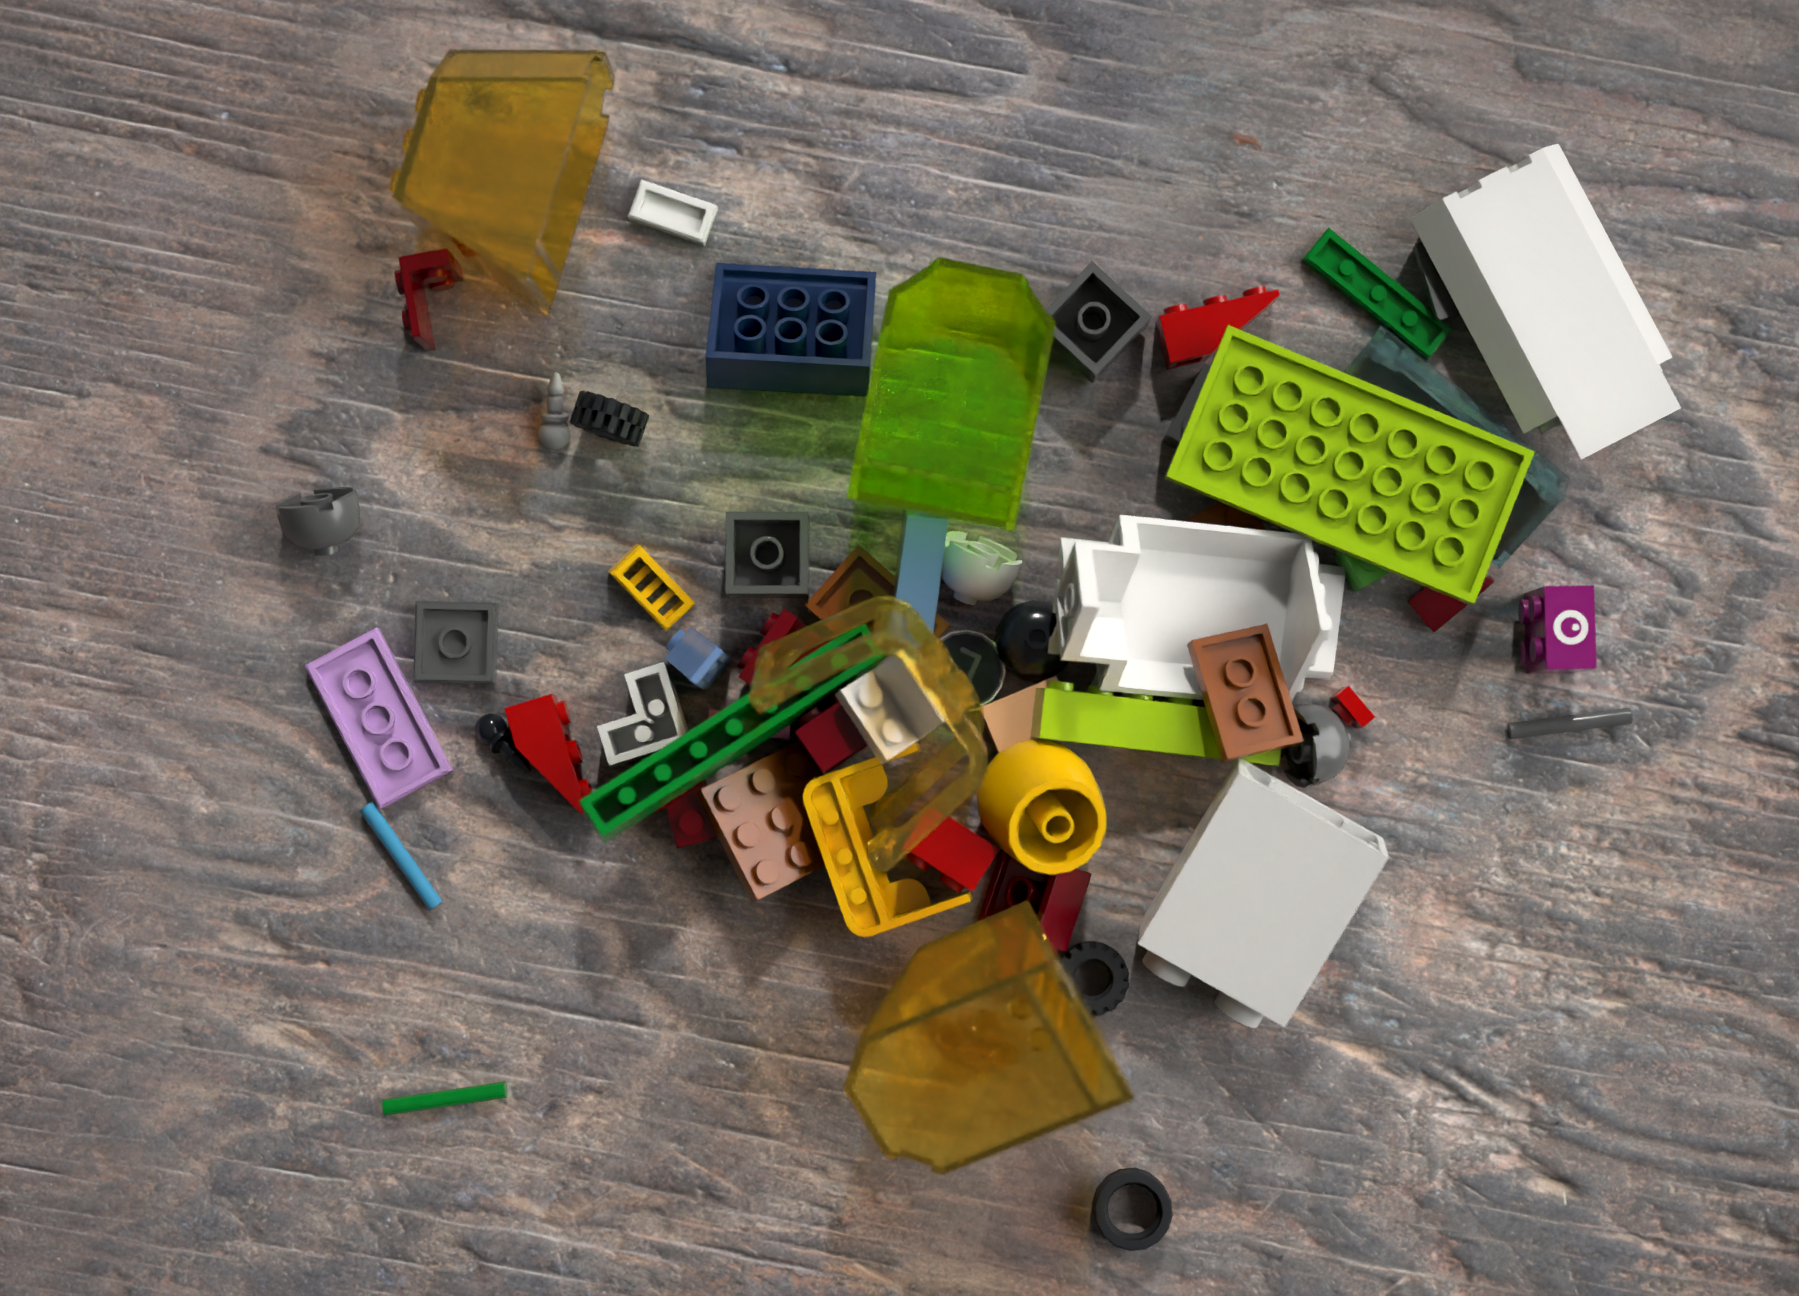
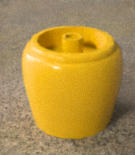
(1042, 806)

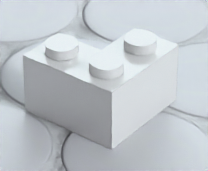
(656, 720)

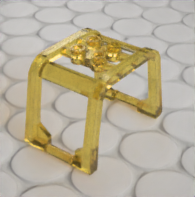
(934, 672)

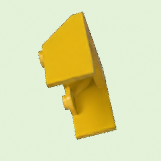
(843, 833)

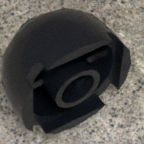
(1024, 641)

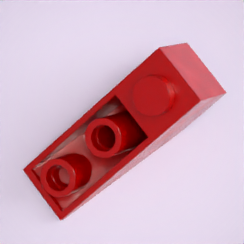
(1195, 333)
(544, 741)

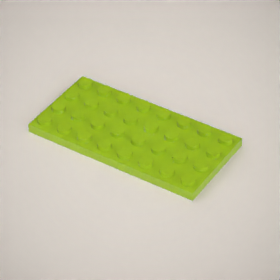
(1349, 465)

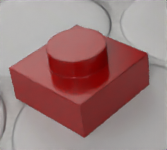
(1351, 708)

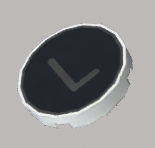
(978, 659)

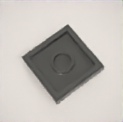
(455, 642)

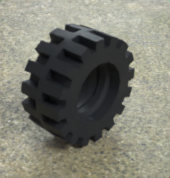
(1115, 965)

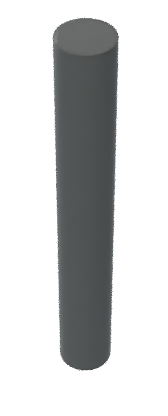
(1569, 723)

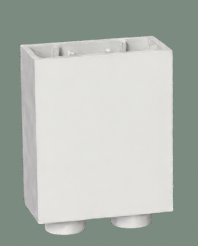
(1259, 896)

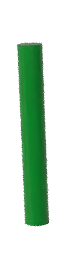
(444, 1098)

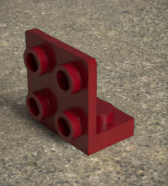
(418, 271)

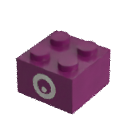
(1558, 630)

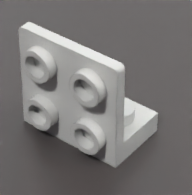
(889, 708)

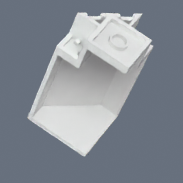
(1174, 581)

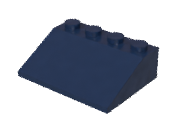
(791, 330)

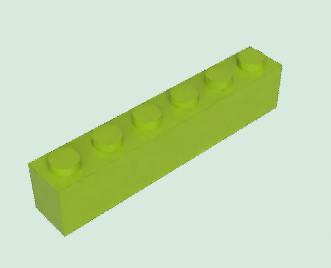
(1128, 722)

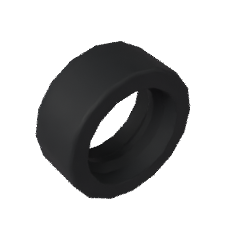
(1147, 1237)

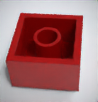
(956, 853)

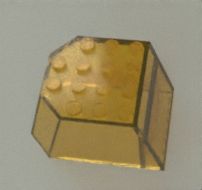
(506, 160)
(982, 1048)

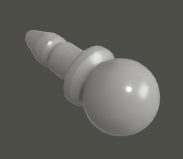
(554, 431)

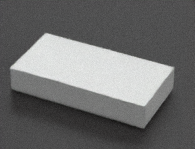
(672, 212)

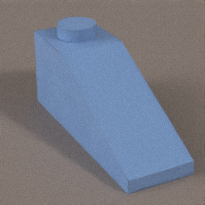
(696, 657)

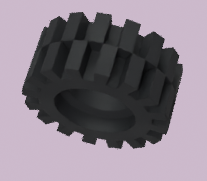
(609, 418)

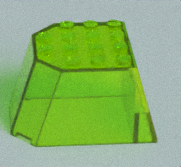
(954, 395)

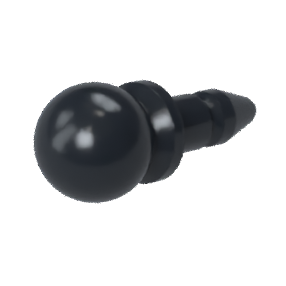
(493, 731)

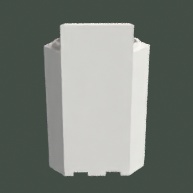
(1550, 302)

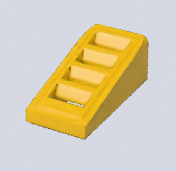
(627, 562)

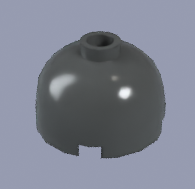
(320, 519)
(1323, 746)

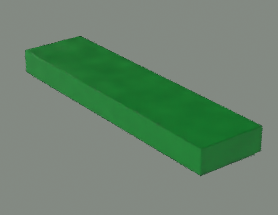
(1376, 294)

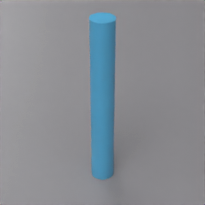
(401, 856)

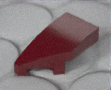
(1438, 608)

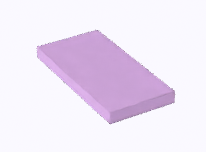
(379, 718)

